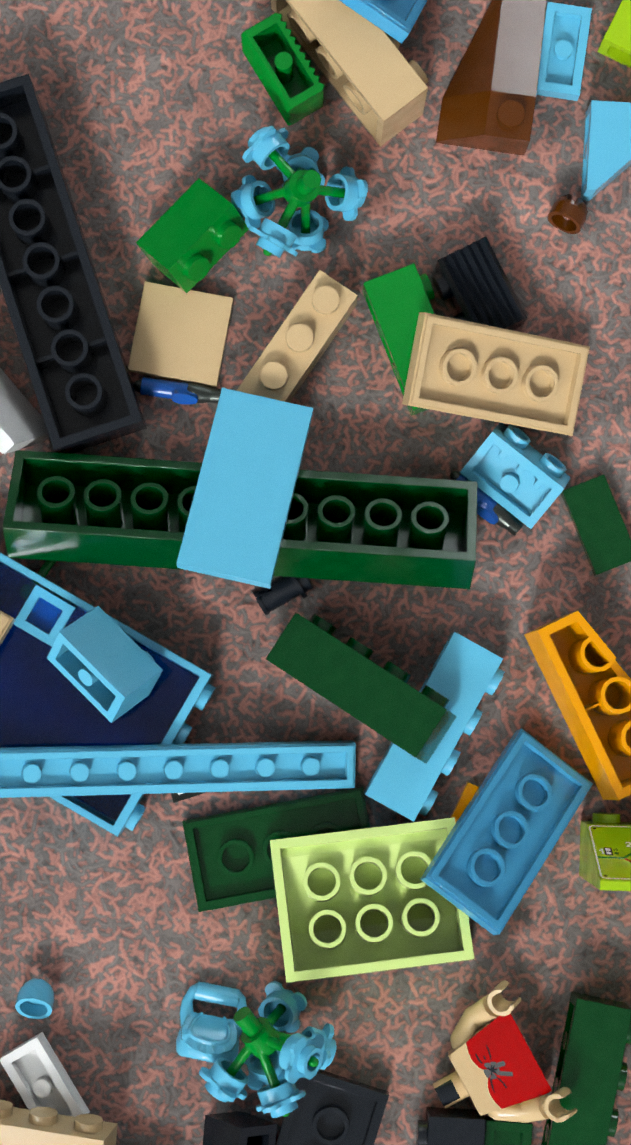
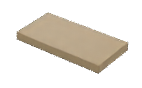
(495, 374)

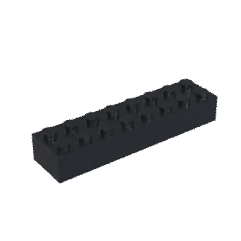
(55, 287)

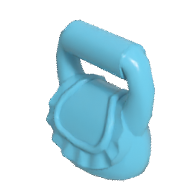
(209, 1036)

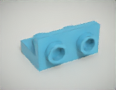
(516, 474)

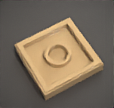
(180, 334)

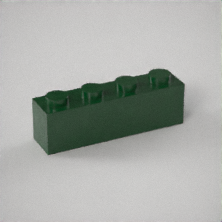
(361, 687)
(592, 1070)

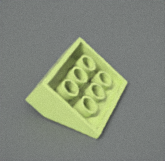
(359, 902)

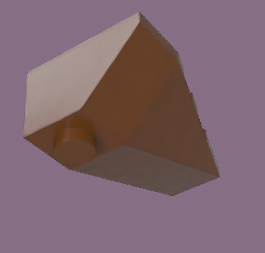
(496, 81)

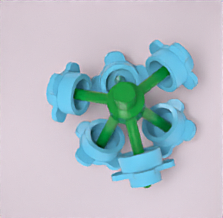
(300, 187)
(272, 1055)

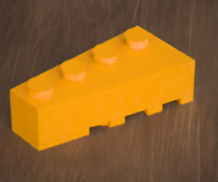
(591, 696)

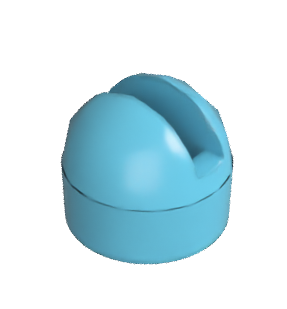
(35, 999)

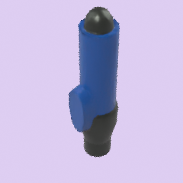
(177, 391)
(491, 510)

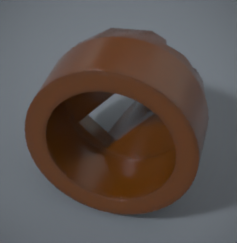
(571, 209)

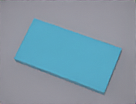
(245, 488)

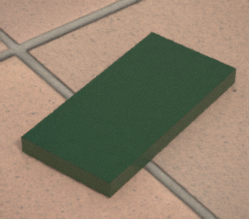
(233, 849)

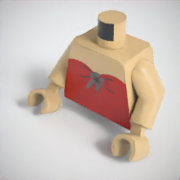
(498, 1066)

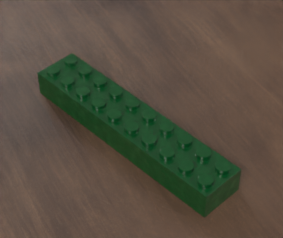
(334, 530)

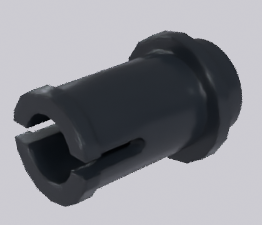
(281, 591)

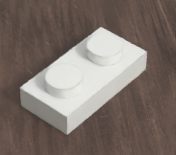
(42, 1077)

